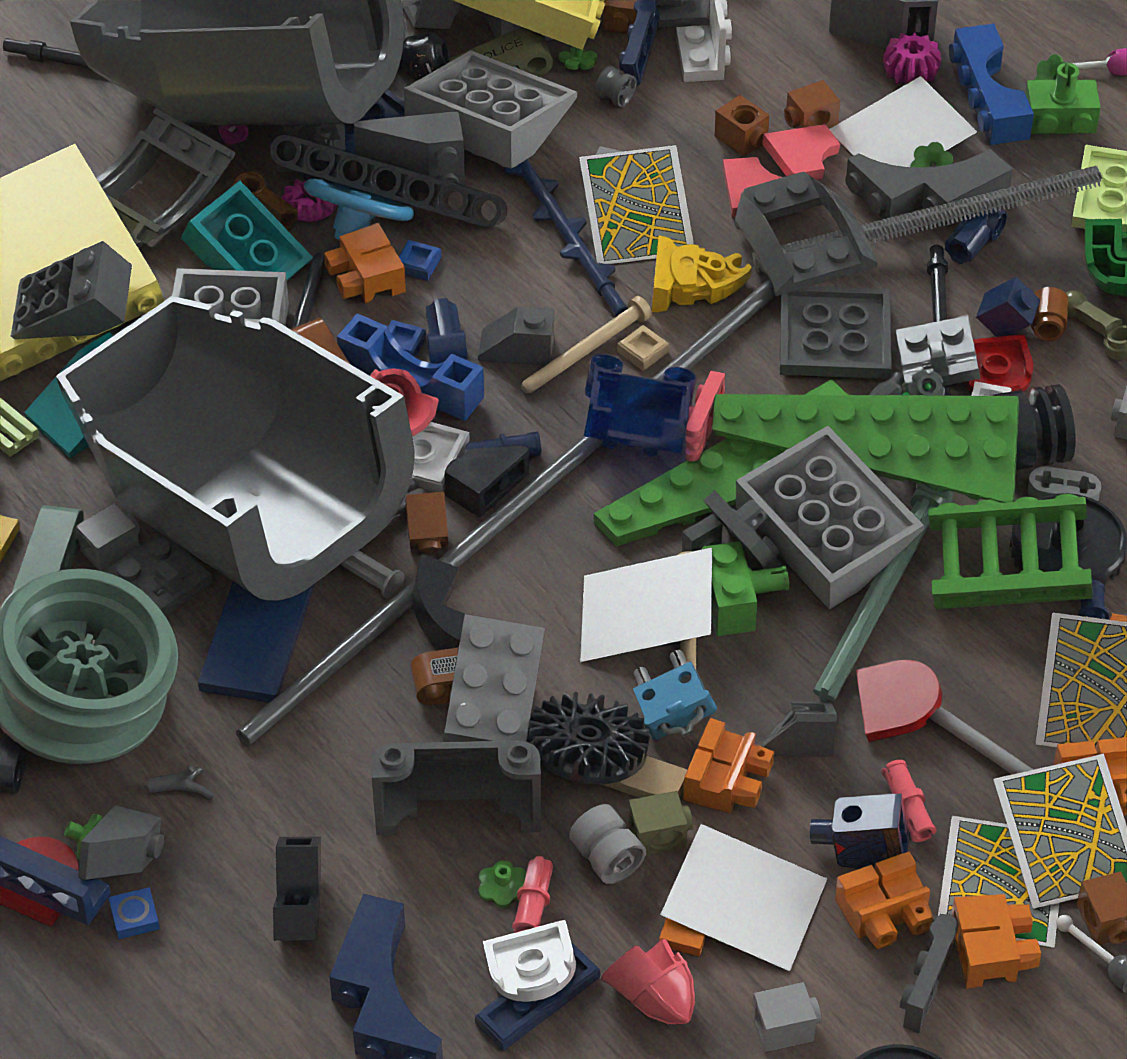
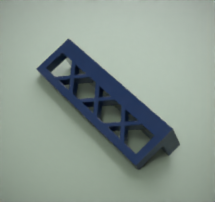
(50, 882)

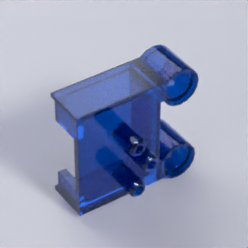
(636, 407)

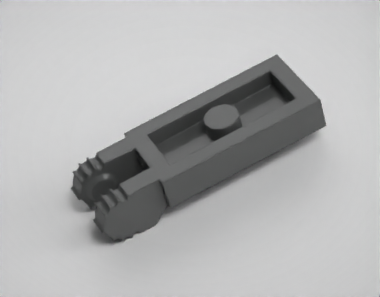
(930, 970)

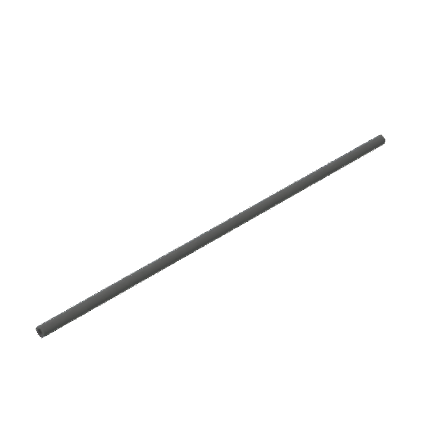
(482, 533)

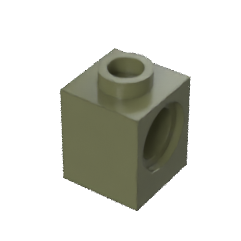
(660, 822)

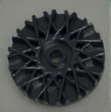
(1099, 542)
(588, 740)

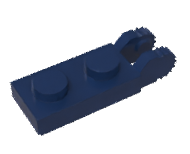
(640, 39)

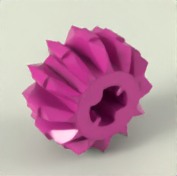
(911, 58)

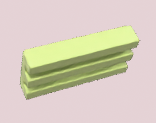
(28, 430)

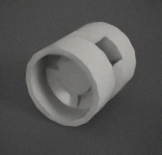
(607, 843)

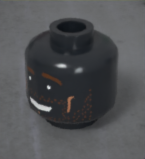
(423, 54)

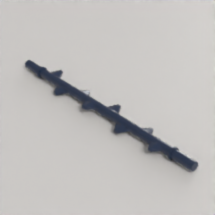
(569, 229)

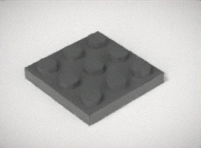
(836, 332)

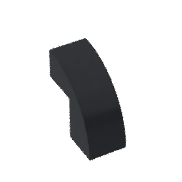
(430, 596)
(297, 888)

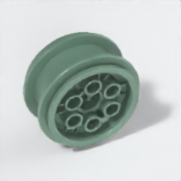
(128, 635)

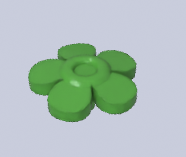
(577, 58)

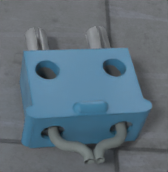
(673, 699)

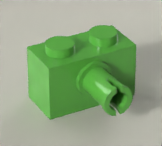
(1064, 103)
(735, 588)

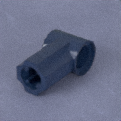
(973, 235)
(444, 331)

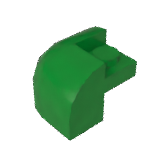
(1107, 255)

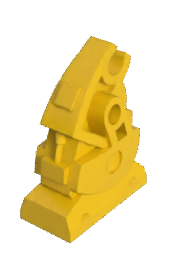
(694, 274)

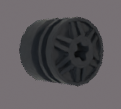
(1044, 426)

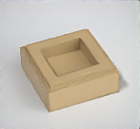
(643, 347)

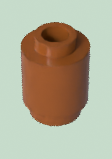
(1051, 314)

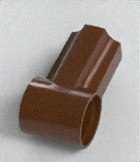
(279, 208)

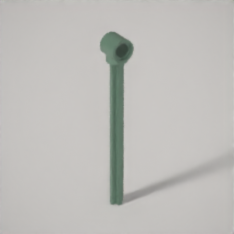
(876, 599)

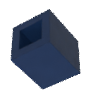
(1008, 308)

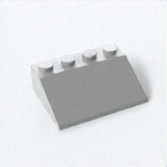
(500, 107)
(828, 515)

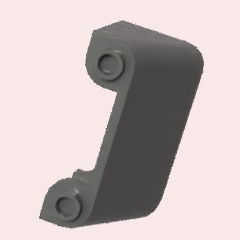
(456, 772)

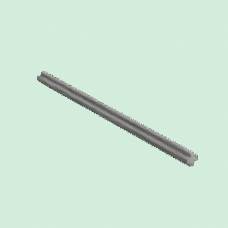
(961, 208)

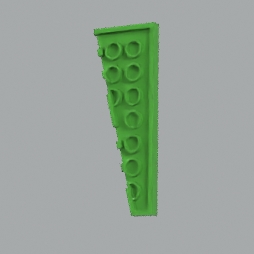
(923, 439)
(681, 491)

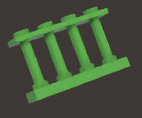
(1031, 583)

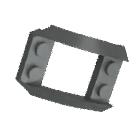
(181, 144)
(810, 264)

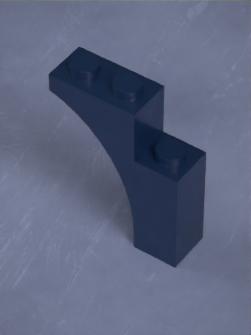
(366, 980)

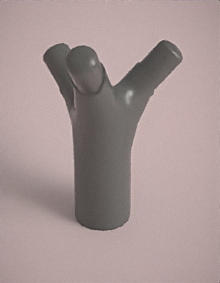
(179, 781)

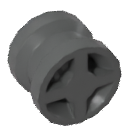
(615, 86)

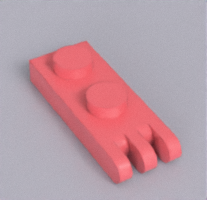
(701, 416)

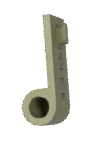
(518, 48)

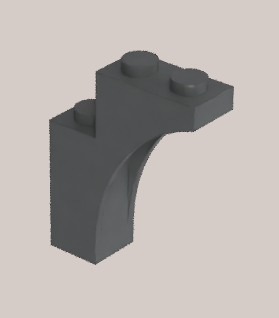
(902, 190)

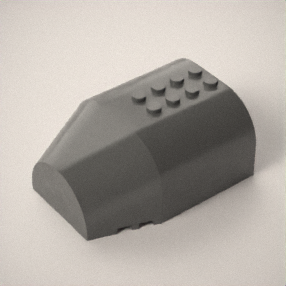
(246, 57)
(208, 407)

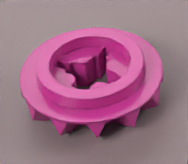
(307, 209)

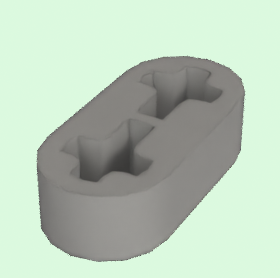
(1062, 482)

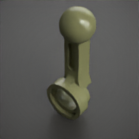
(1101, 322)

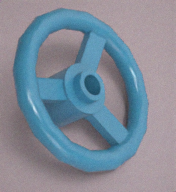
(356, 206)

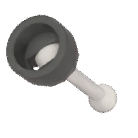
(1117, 965)

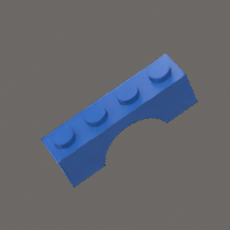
(1000, 111)
(454, 382)

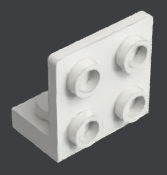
(704, 47)

